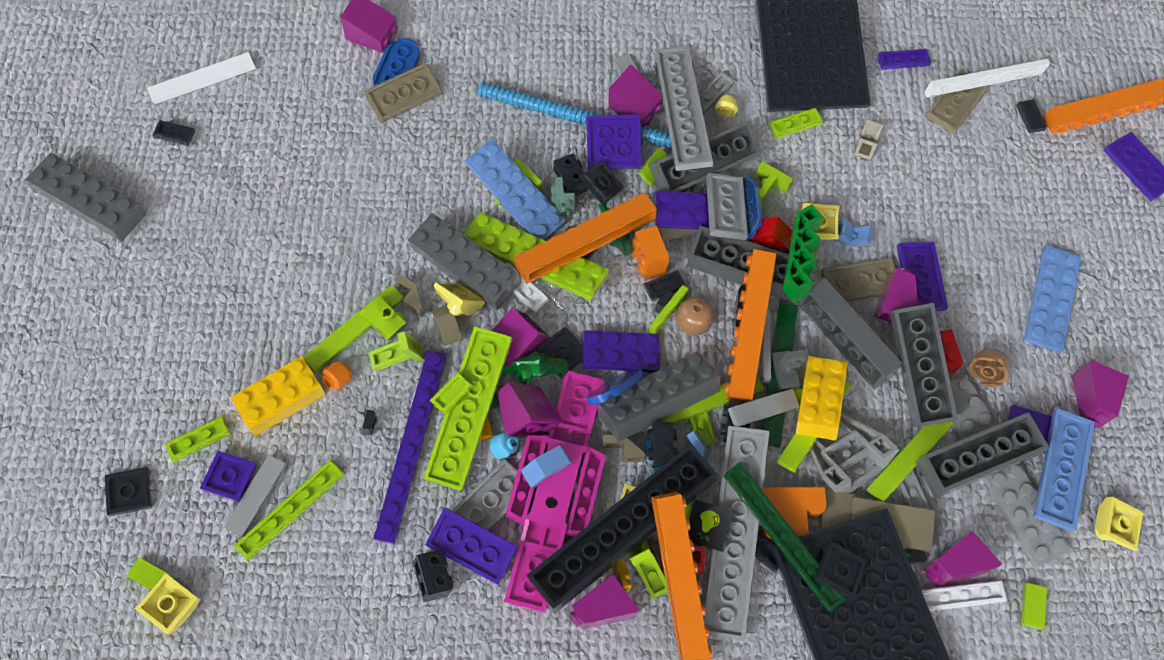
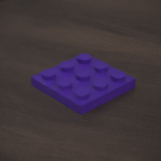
(614, 141)

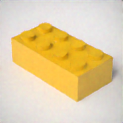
(277, 396)
(822, 398)

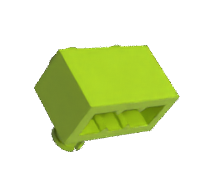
(383, 317)

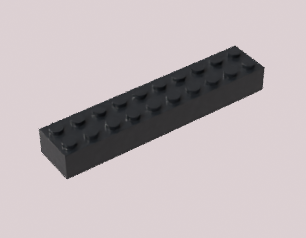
(618, 530)

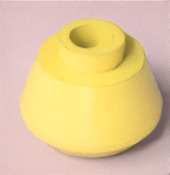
(726, 106)

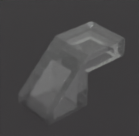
(562, 297)

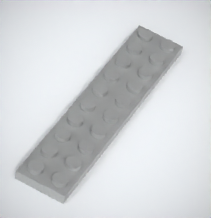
(683, 109)
(1008, 487)
(733, 569)

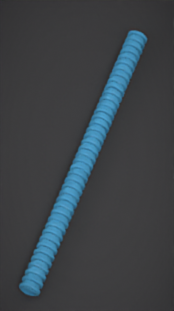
(559, 110)

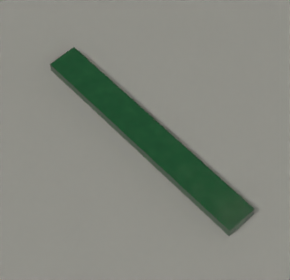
(782, 341)
(781, 534)

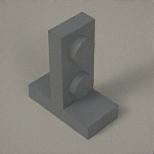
(786, 367)

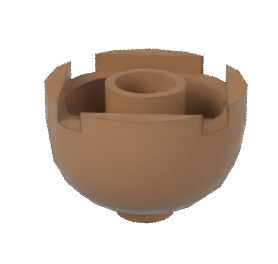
(694, 316)
(990, 367)

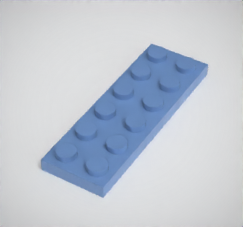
(514, 190)
(1052, 299)
(1064, 470)

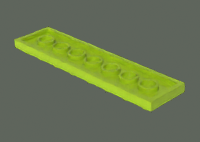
(506, 242)
(466, 420)

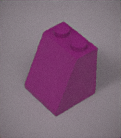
(368, 24)
(634, 96)
(897, 294)
(525, 334)
(1099, 392)
(526, 410)
(962, 560)
(603, 606)

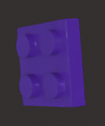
(228, 476)

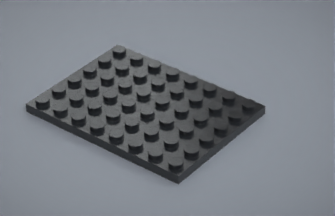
(812, 55)
(889, 609)

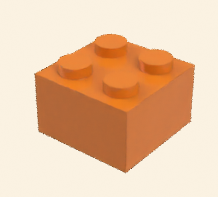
(650, 253)

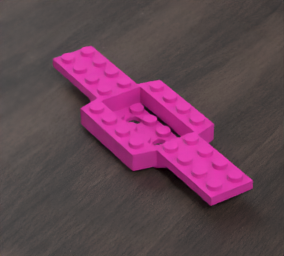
(546, 526)

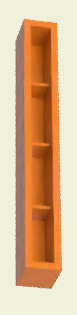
(1105, 107)
(585, 238)
(751, 326)
(681, 577)

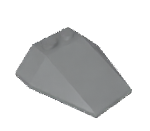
(853, 457)

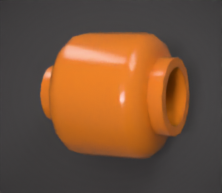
(336, 375)

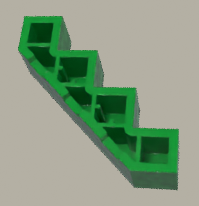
(800, 258)

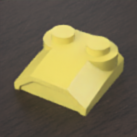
(829, 225)
(459, 298)
(1119, 523)
(168, 605)

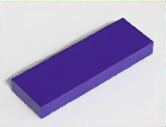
(904, 59)

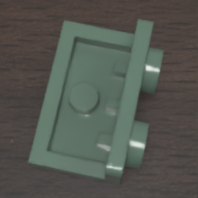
(563, 201)

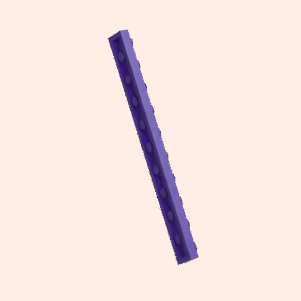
(410, 448)

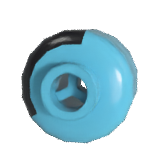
(504, 446)

